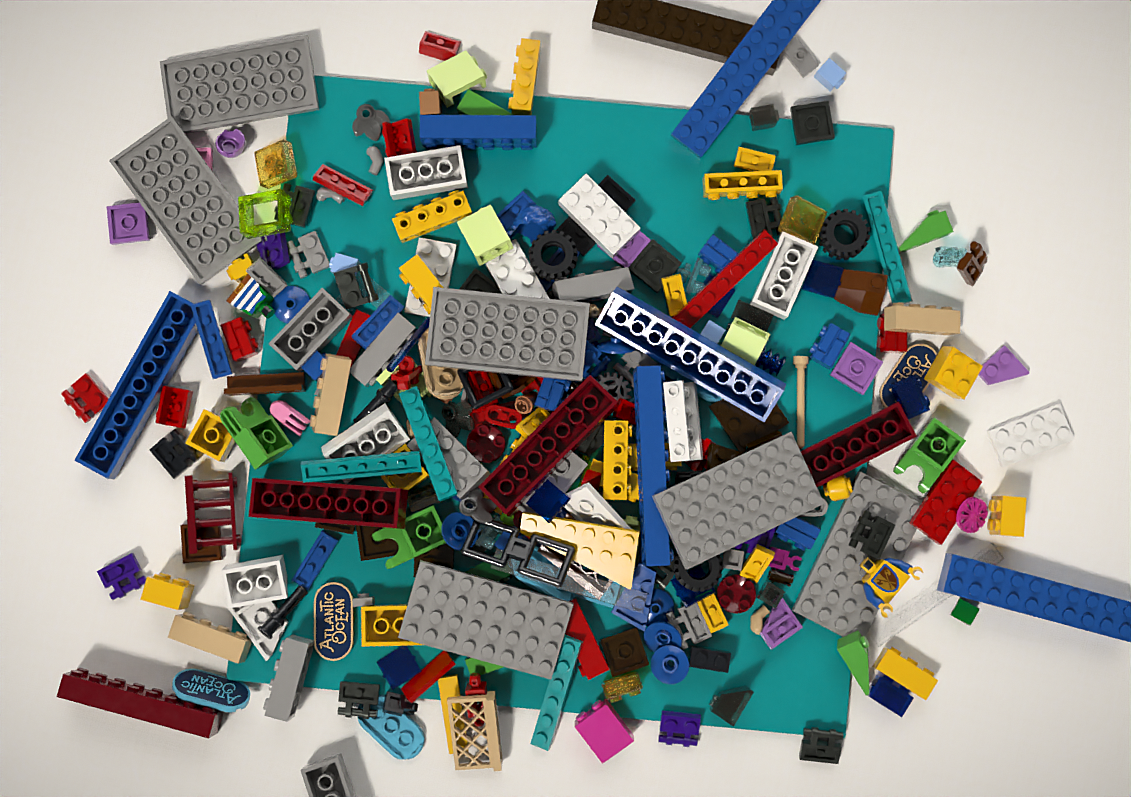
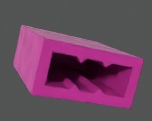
(603, 730)

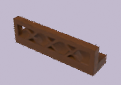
(265, 384)

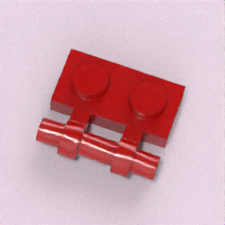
(91, 395)

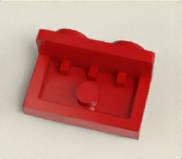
(399, 138)
(174, 407)

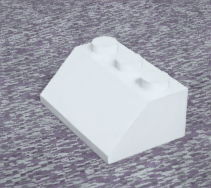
(255, 581)

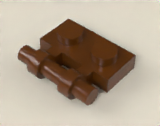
(971, 264)

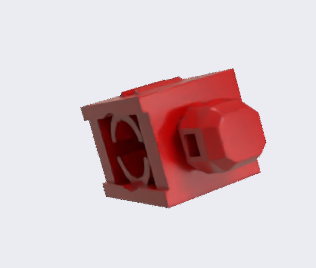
(474, 687)

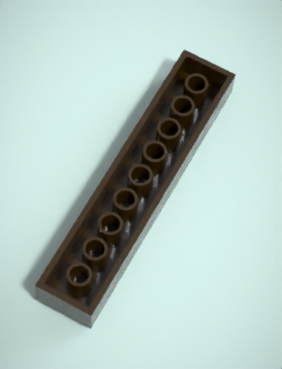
(672, 27)

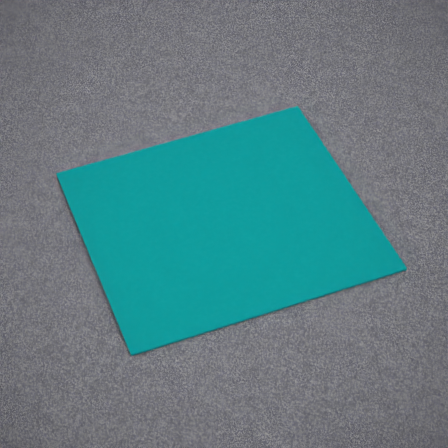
(797, 681)

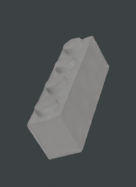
(594, 286)
(382, 350)

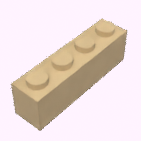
(921, 320)
(331, 394)
(210, 637)

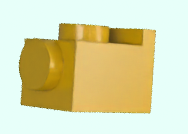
(238, 268)

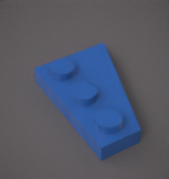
(643, 581)

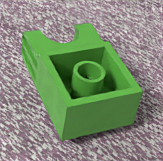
(255, 433)
(928, 459)
(409, 540)

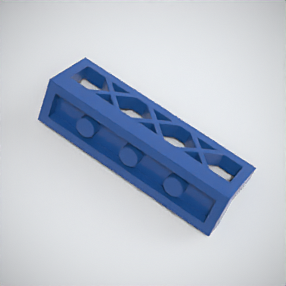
(211, 339)

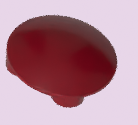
(486, 443)
(736, 594)

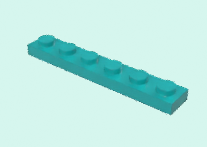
(887, 247)
(428, 443)
(361, 466)
(556, 693)

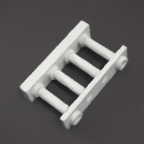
(683, 421)

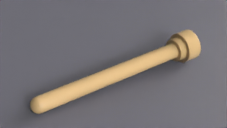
(801, 363)

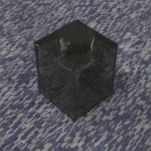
(763, 117)
(770, 594)

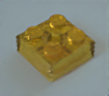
(275, 164)
(811, 216)
(622, 685)

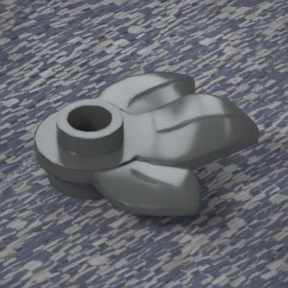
(371, 125)
(479, 506)

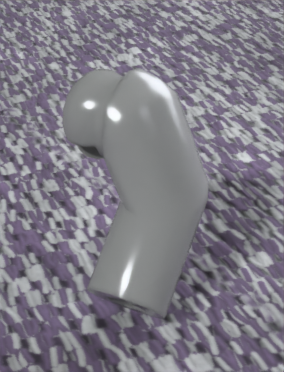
(377, 159)
(325, 192)

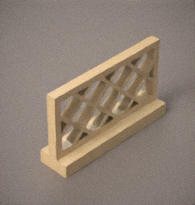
(492, 732)

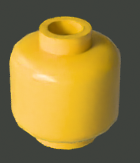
(838, 488)

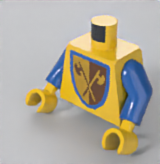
(885, 580)

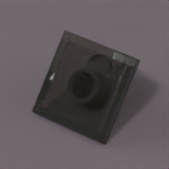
(730, 703)

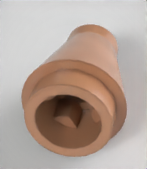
(525, 403)

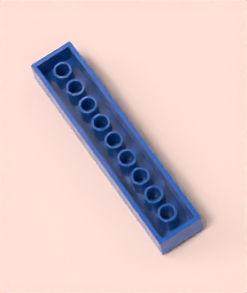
(741, 73)
(690, 354)
(139, 388)
(651, 463)
(1036, 596)

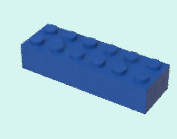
(479, 131)

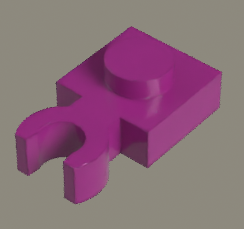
(781, 559)

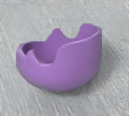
(230, 143)

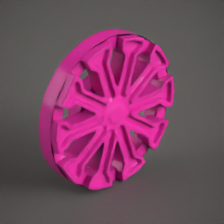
(971, 515)

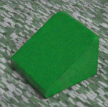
(964, 612)

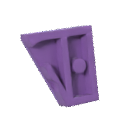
(1002, 367)
(779, 625)

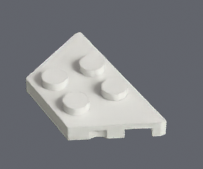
(252, 617)

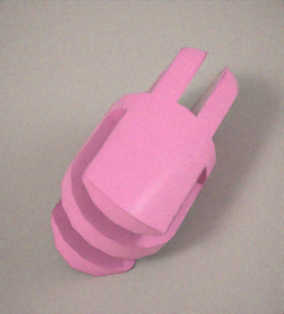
(289, 416)

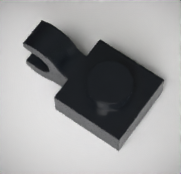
(396, 704)

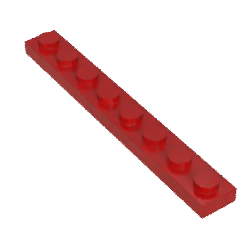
(726, 279)

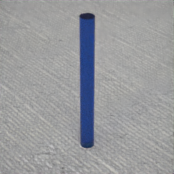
(408, 346)

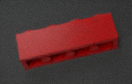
(590, 656)

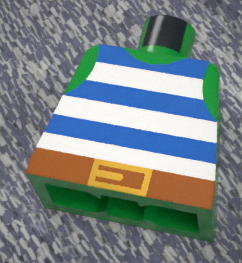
(252, 298)

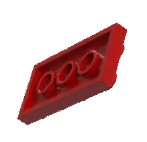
(939, 508)

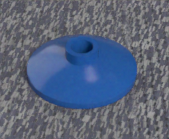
(289, 293)
(615, 346)
(460, 523)
(664, 603)
(655, 637)
(663, 671)

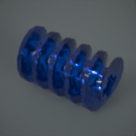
(770, 362)

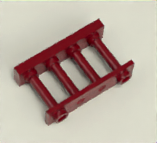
(195, 523)

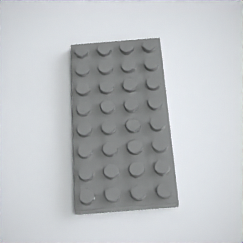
(240, 84)
(184, 200)
(507, 334)
(737, 500)
(834, 586)
(485, 619)

